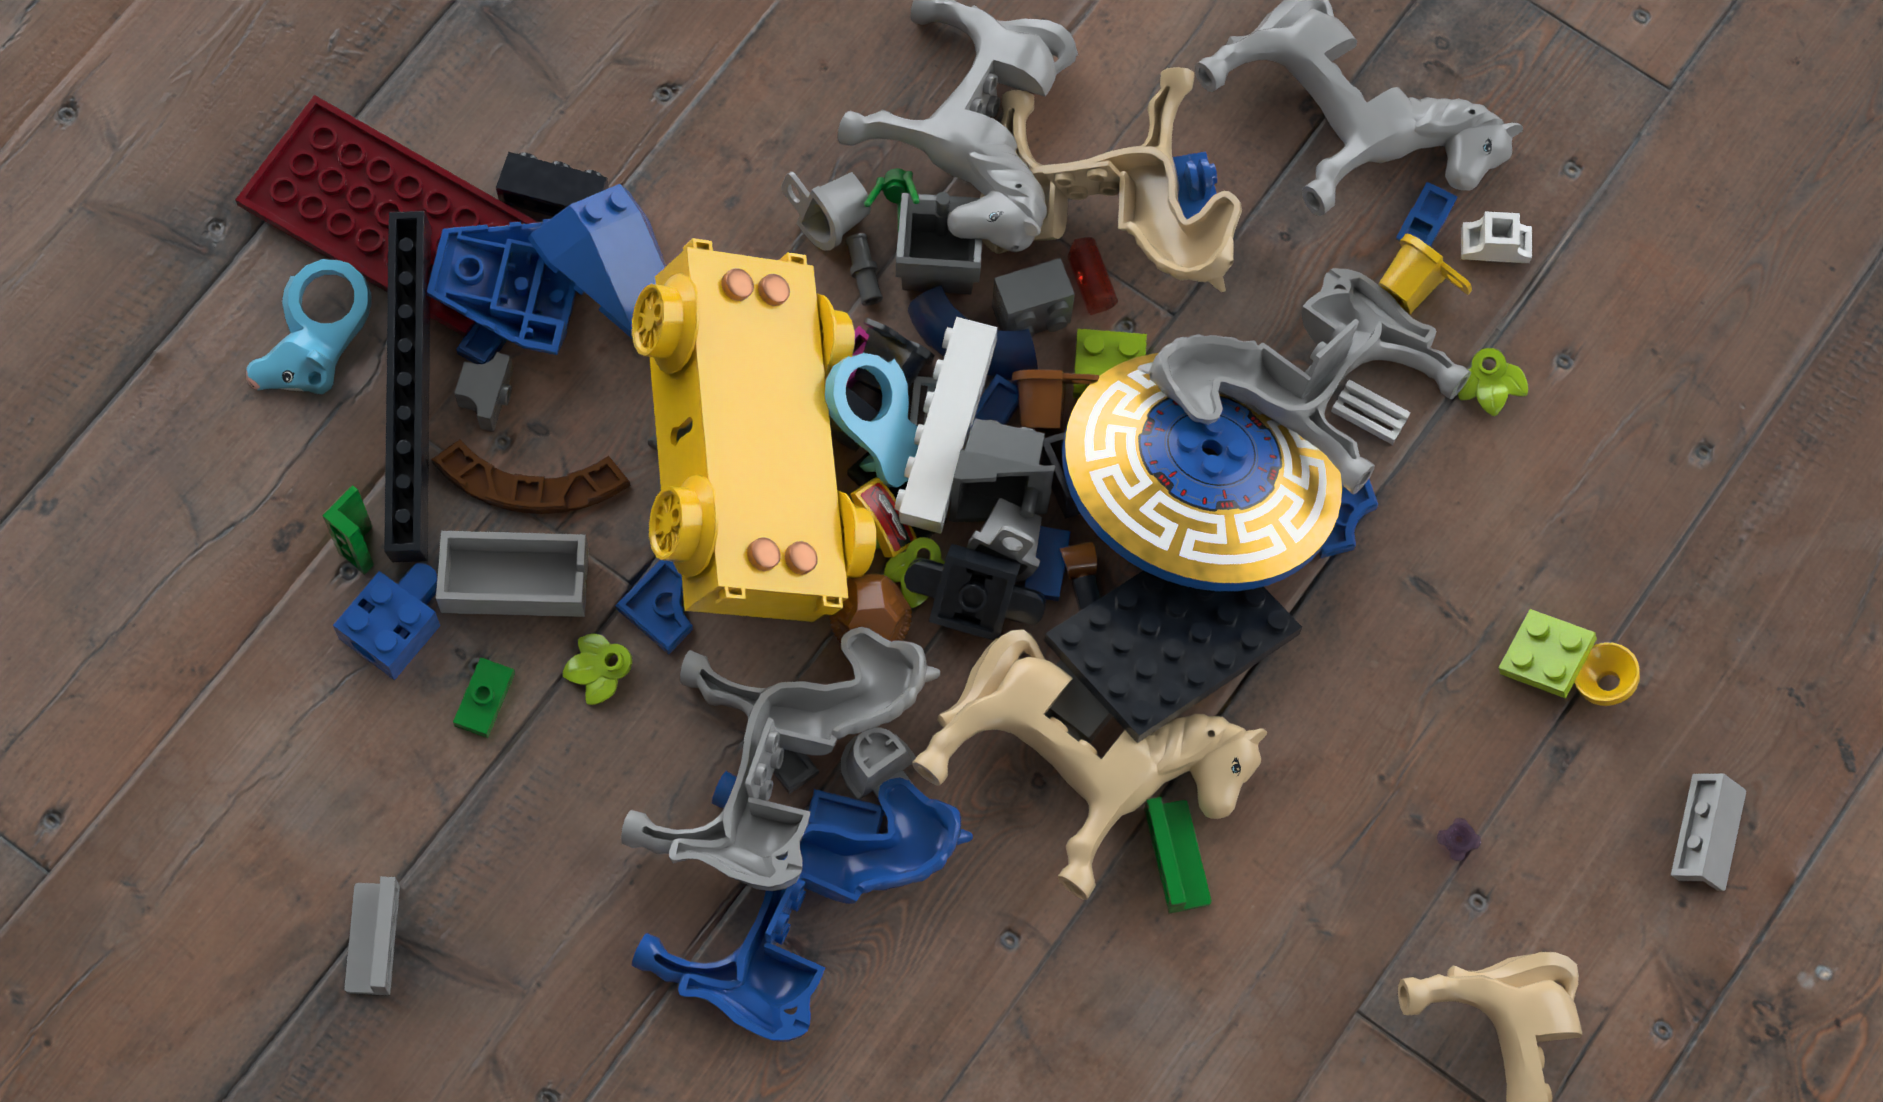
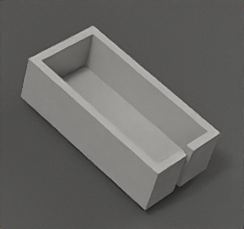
(512, 573)

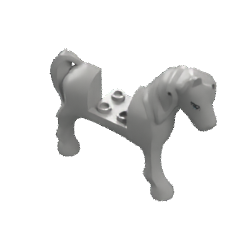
(1388, 127)
(961, 133)
(1350, 328)
(797, 716)

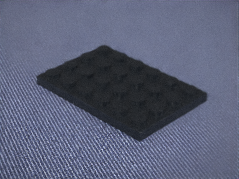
(1167, 646)

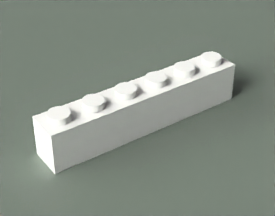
(947, 425)

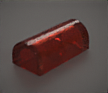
(1091, 275)

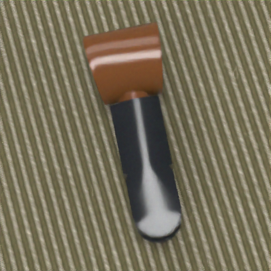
(1081, 566)

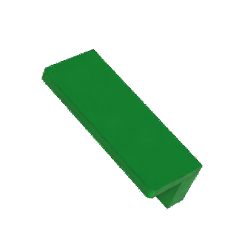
(348, 525)
(1177, 855)

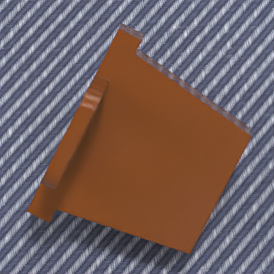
(1043, 397)

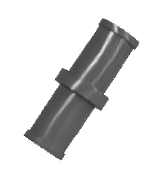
(864, 269)

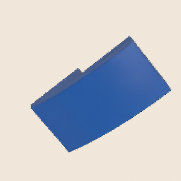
(1428, 214)

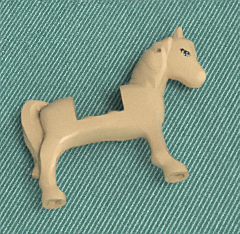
(1146, 187)
(1015, 698)
(1522, 1004)

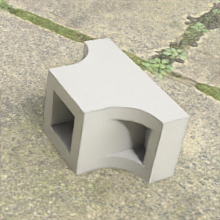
(1497, 238)

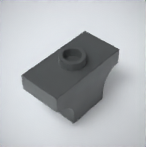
(485, 389)

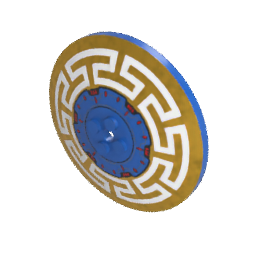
(1190, 514)

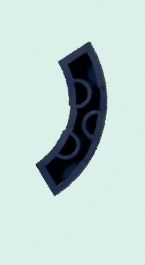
(932, 315)

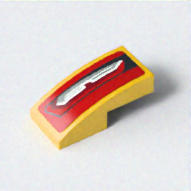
(880, 502)

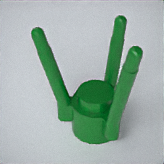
(893, 185)

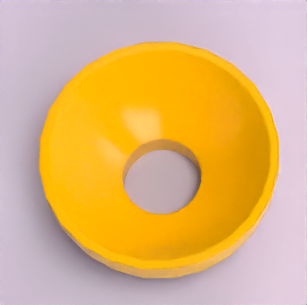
(1603, 661)

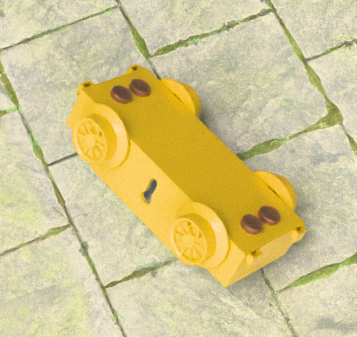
(748, 436)

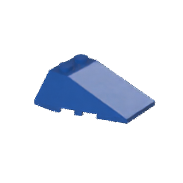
(603, 249)
(503, 284)

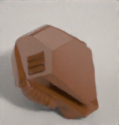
(873, 604)

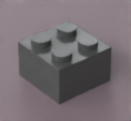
(1034, 298)

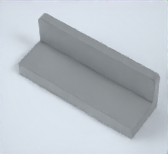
(1709, 830)
(372, 937)

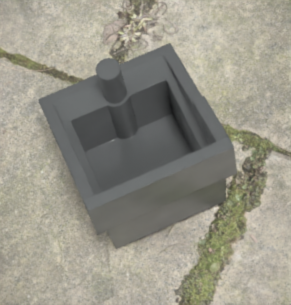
(928, 250)
(998, 465)

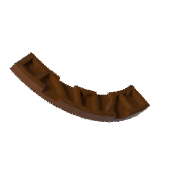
(526, 492)

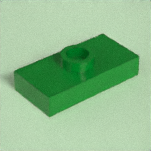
(484, 697)

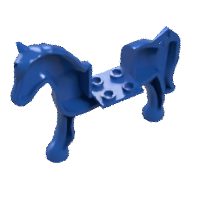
(764, 980)

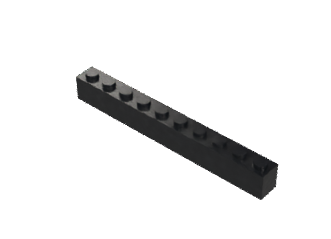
(407, 388)

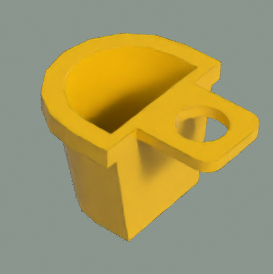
(1417, 273)

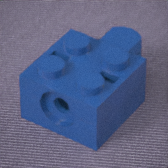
(1195, 182)
(391, 620)

